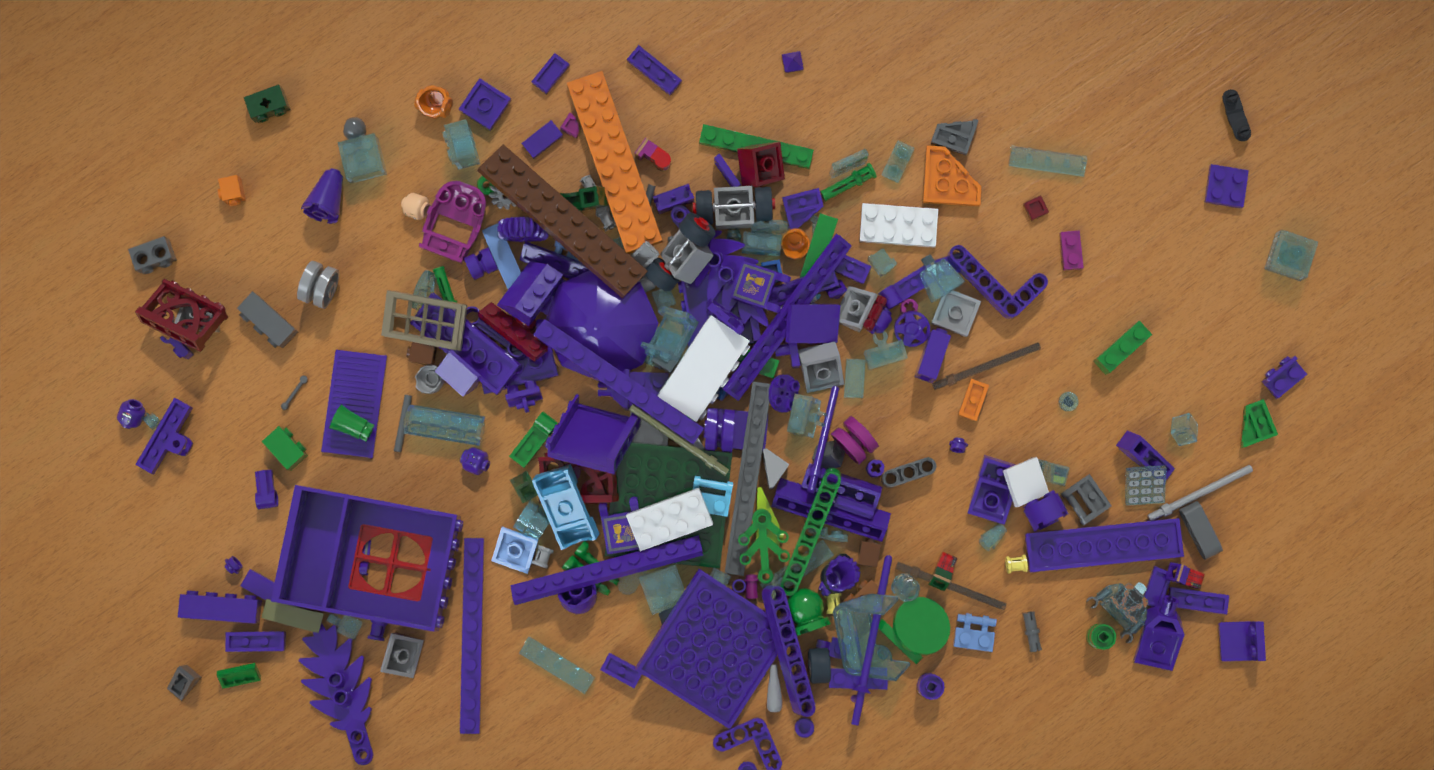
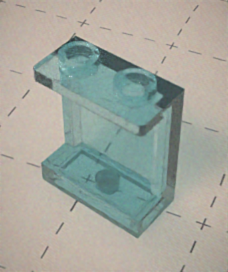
(671, 334)

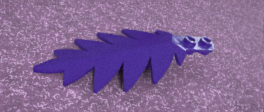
(724, 272)
(340, 685)

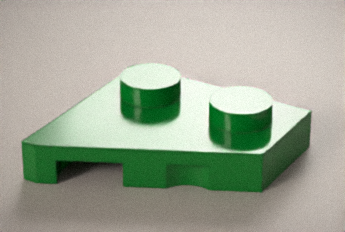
(1257, 424)

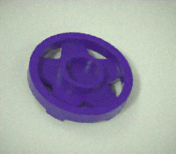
(912, 328)

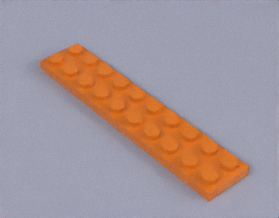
(614, 162)

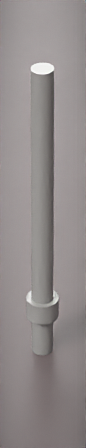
(1167, 509)

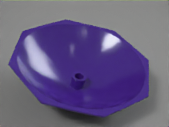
(603, 321)

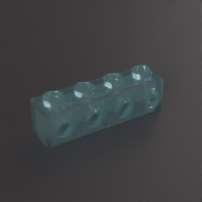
(444, 425)

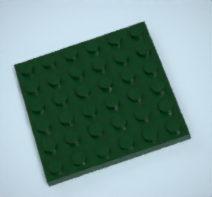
(663, 472)

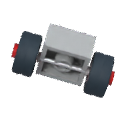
(735, 206)
(684, 254)

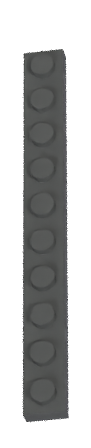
(748, 476)

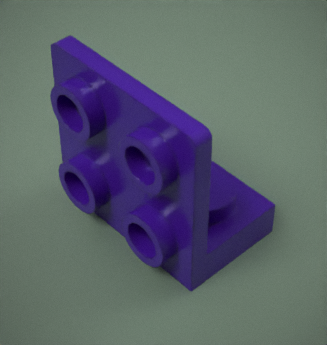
(1242, 641)

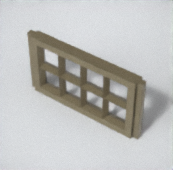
(458, 326)

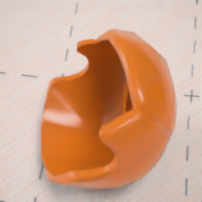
(795, 243)

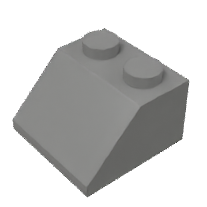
(821, 367)

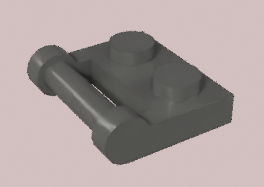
(1092, 497)

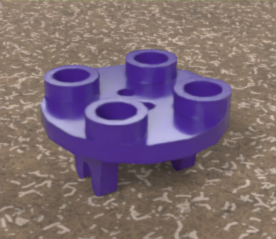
(782, 392)

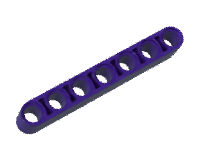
(795, 657)

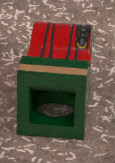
(943, 571)

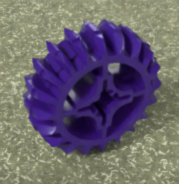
(520, 230)

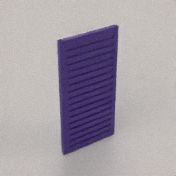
(359, 387)

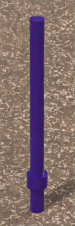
(815, 472)

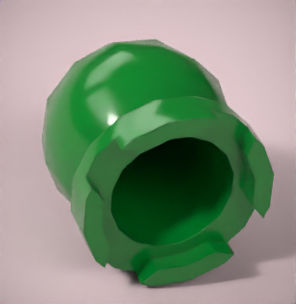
(807, 611)

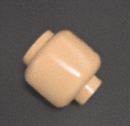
(415, 206)

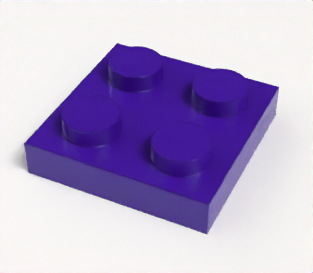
(485, 104)
(1226, 186)

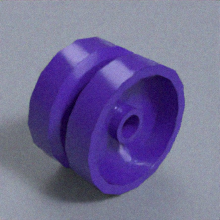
(718, 429)

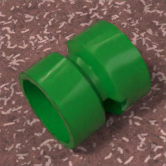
(1101, 636)

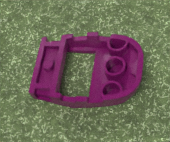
(460, 203)

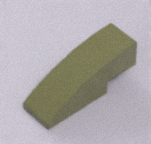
(292, 616)

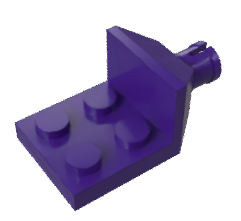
(649, 380)
(1161, 636)

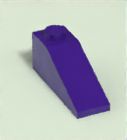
(1142, 452)

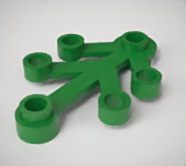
(763, 542)

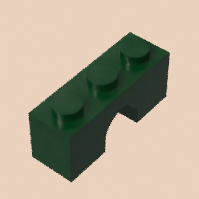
(587, 198)

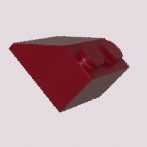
(761, 164)

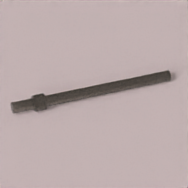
(952, 379)
(916, 572)

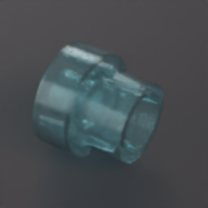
(532, 520)

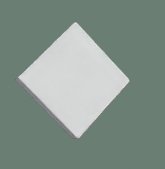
(1025, 481)

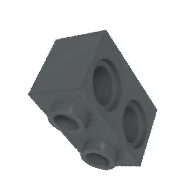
(151, 250)

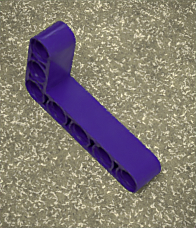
(994, 285)

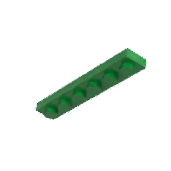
(733, 140)

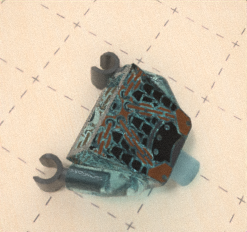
(1125, 605)

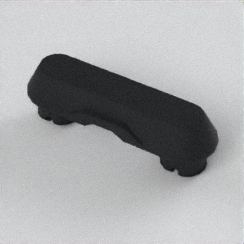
(1236, 115)

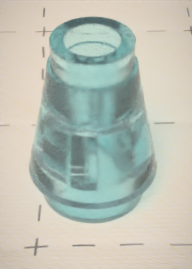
(992, 537)

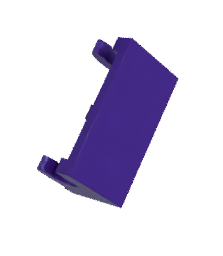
(668, 200)

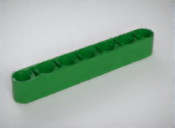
(811, 522)

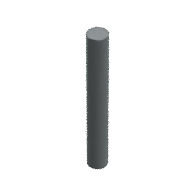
(400, 433)

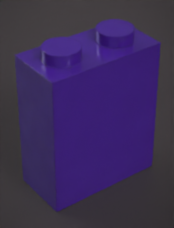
(932, 355)

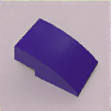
(991, 493)

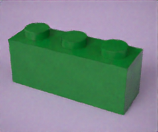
(1122, 347)

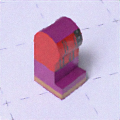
(654, 154)

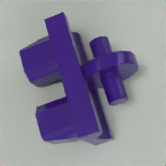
(523, 398)

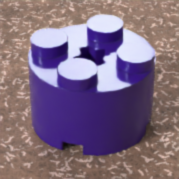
(1046, 511)

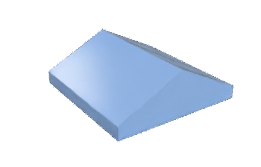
(515, 550)

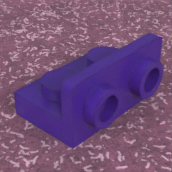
(1284, 377)

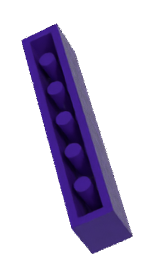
(797, 500)

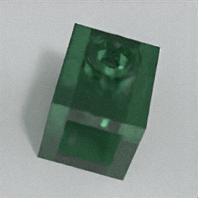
(524, 487)

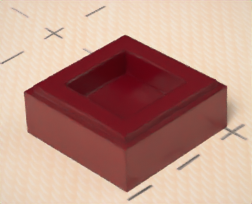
(1036, 208)

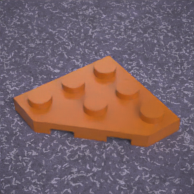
(948, 180)

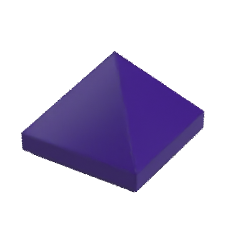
(792, 62)
(838, 291)

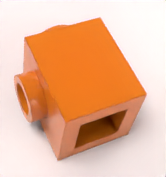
(231, 190)

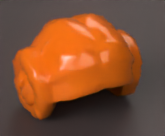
(433, 102)

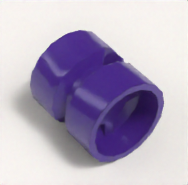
(481, 263)
(930, 686)

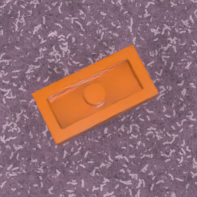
(973, 400)

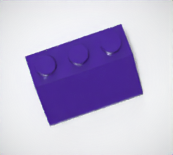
(531, 291)

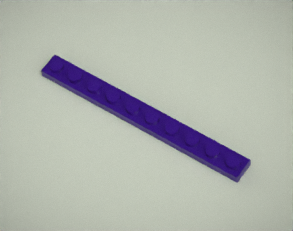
(776, 330)
(618, 381)
(606, 570)
(472, 636)

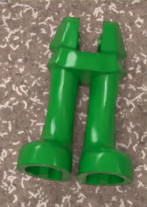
(584, 553)

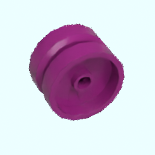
(857, 438)

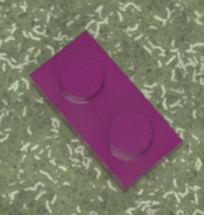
(1071, 250)

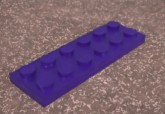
(478, 350)

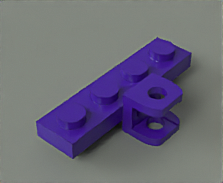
(167, 437)

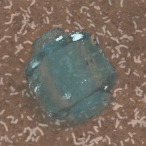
(905, 587)

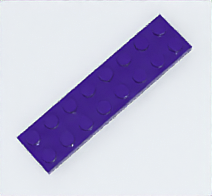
(1104, 545)

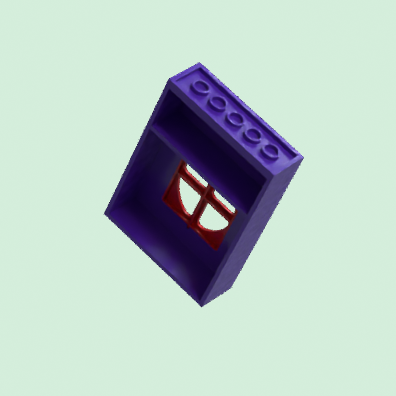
(326, 548)

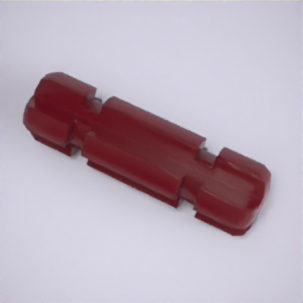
(874, 313)

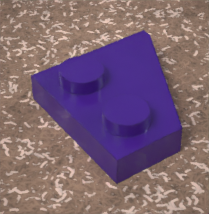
(802, 207)

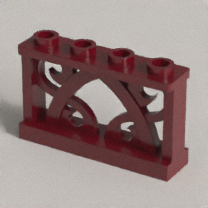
(182, 298)
(599, 492)

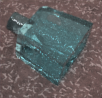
(939, 278)

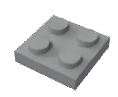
(956, 313)

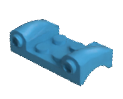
(565, 506)

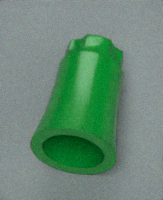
(351, 424)

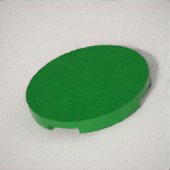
(921, 626)

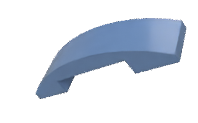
(502, 255)

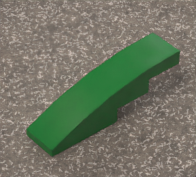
(821, 238)

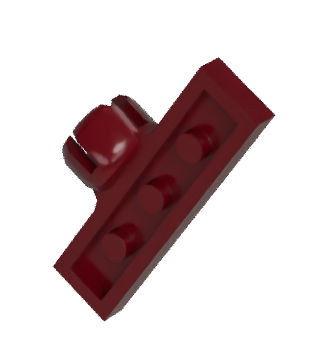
(513, 331)

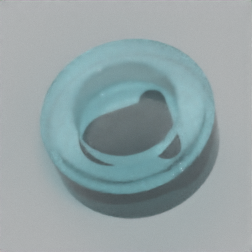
(1068, 401)

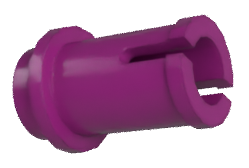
(751, 586)

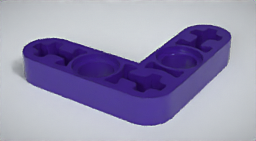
(757, 737)

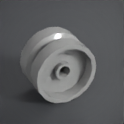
(318, 284)

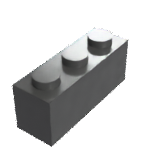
(266, 320)

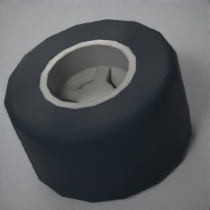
(819, 665)

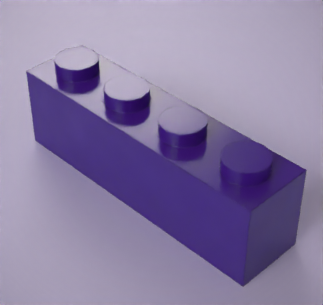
(849, 488)
(219, 608)

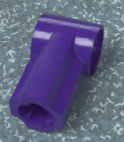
(266, 494)

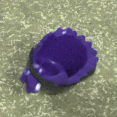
(839, 575)

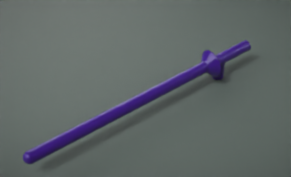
(862, 687)

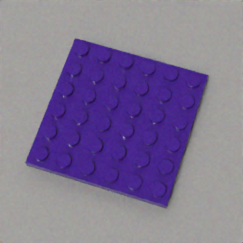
(711, 649)

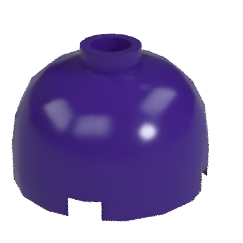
(579, 600)

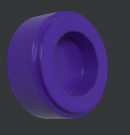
(804, 727)

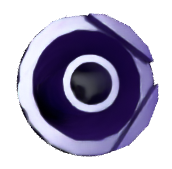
(325, 197)

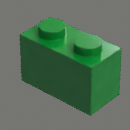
(285, 447)

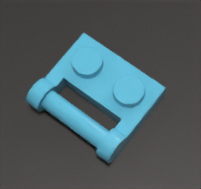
(715, 503)

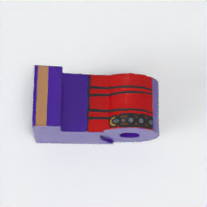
(1185, 575)

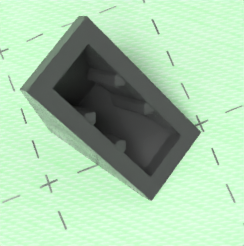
(183, 681)

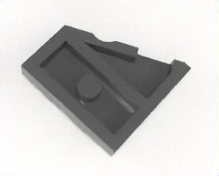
(955, 136)

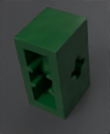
(257, 104)

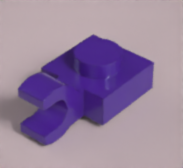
(180, 349)
(833, 647)

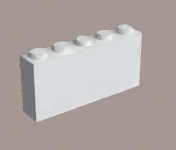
(704, 369)

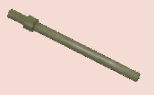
(710, 461)

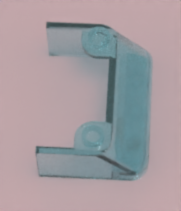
(853, 629)

